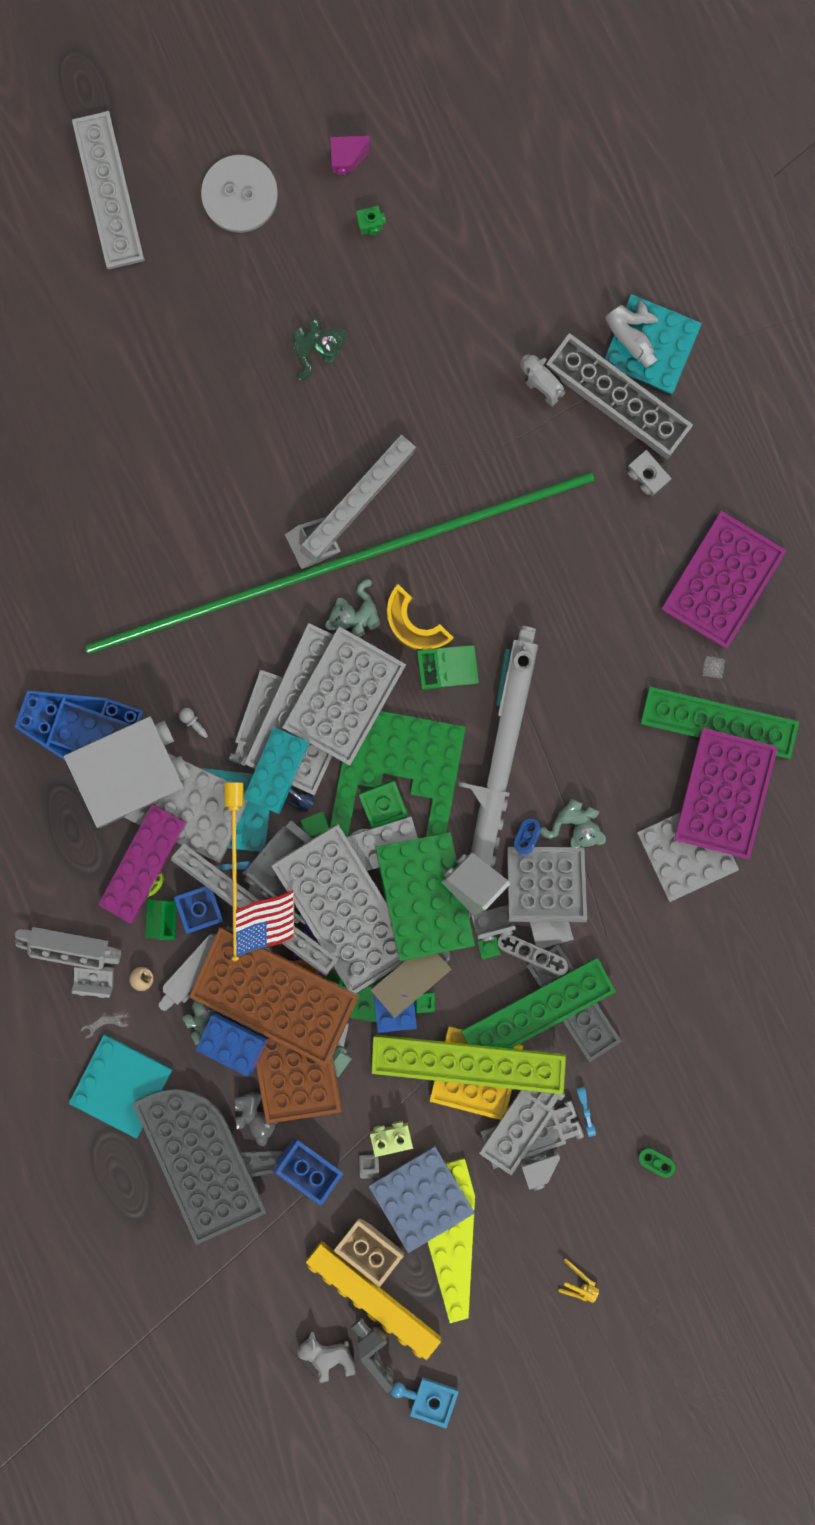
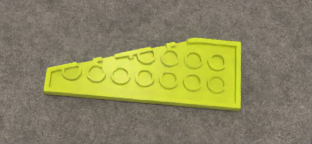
(453, 1252)

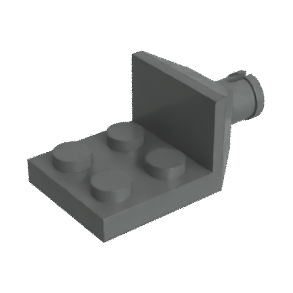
(369, 1343)

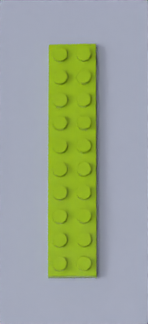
(469, 1064)

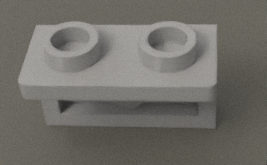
(93, 981)

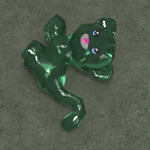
(327, 344)

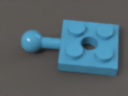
(427, 1390)

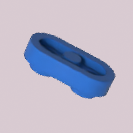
(527, 838)

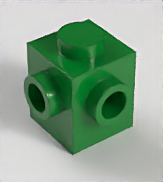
(370, 220)

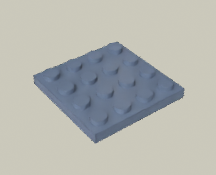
(421, 1199)

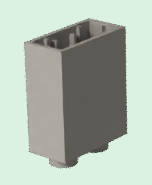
(127, 771)

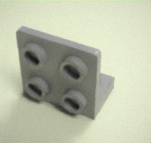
(493, 922)

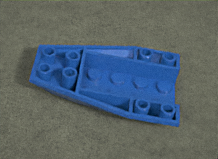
(72, 721)

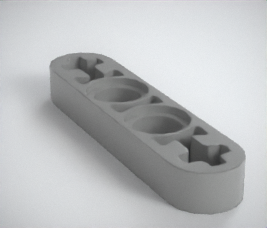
(532, 955)

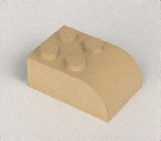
(369, 1251)

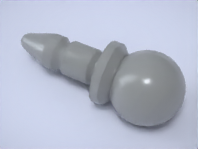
(187, 716)

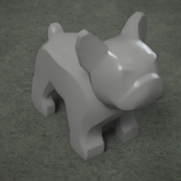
(542, 378)
(326, 1357)

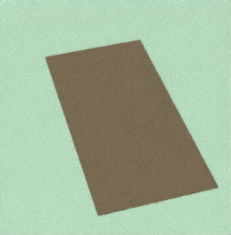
(410, 979)

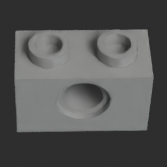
(659, 476)

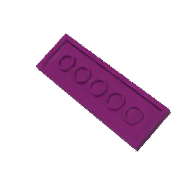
(142, 863)

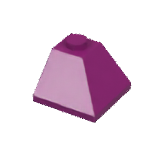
(348, 153)

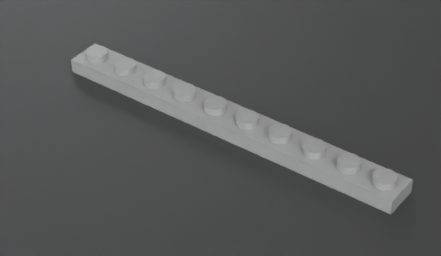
(223, 887)

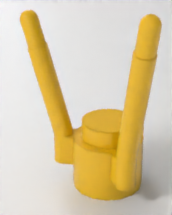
(586, 1292)

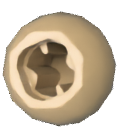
(141, 978)

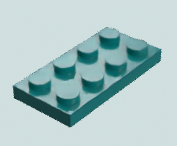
(276, 770)

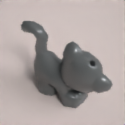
(249, 1115)

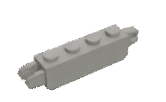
(66, 948)
(184, 979)

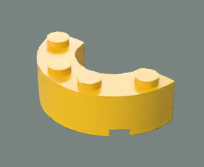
(408, 633)

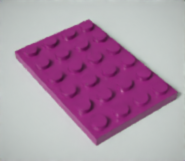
(723, 580)
(725, 793)

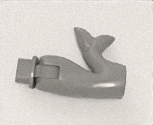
(631, 338)

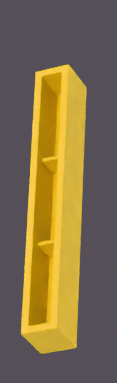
(373, 1300)

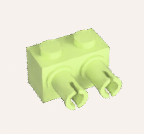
(391, 1139)

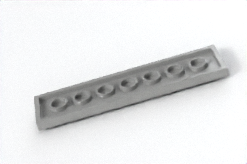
(108, 190)

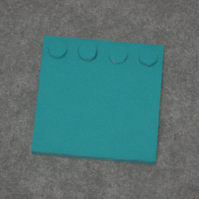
(115, 1081)

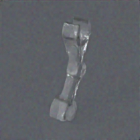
(106, 1020)

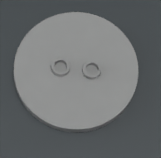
(239, 193)

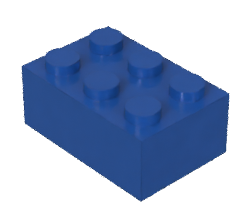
(232, 1044)
(307, 1171)

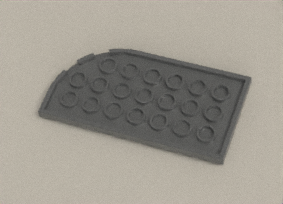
(199, 1162)

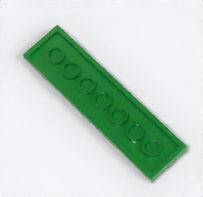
(690, 714)
(542, 1008)

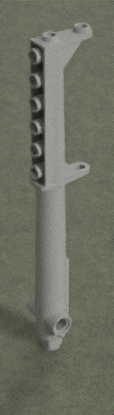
(511, 711)

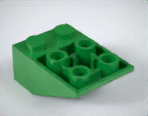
(447, 667)

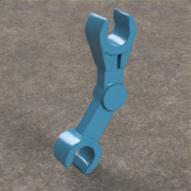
(239, 865)
(583, 1099)

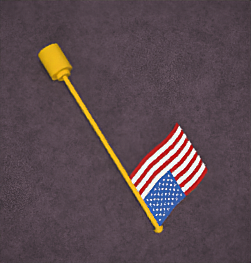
(263, 921)

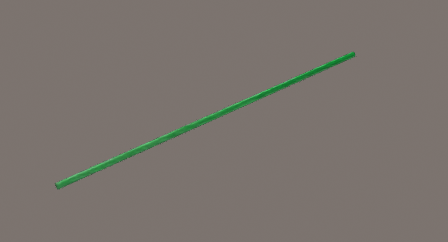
(339, 563)

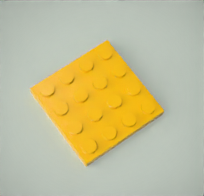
(467, 1097)

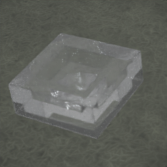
(713, 667)

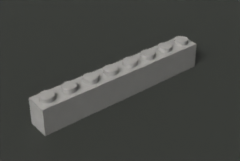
(357, 499)

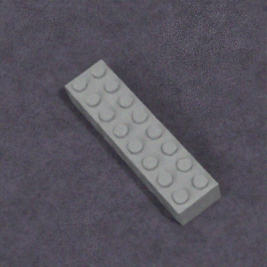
(618, 396)

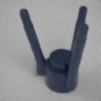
(304, 801)

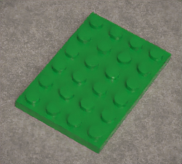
(420, 908)

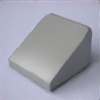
(369, 1166)

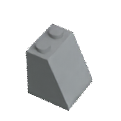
(474, 883)

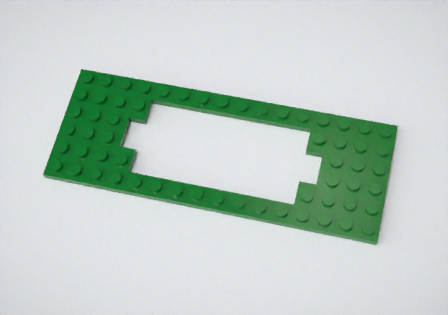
(405, 749)

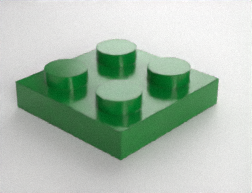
(383, 804)

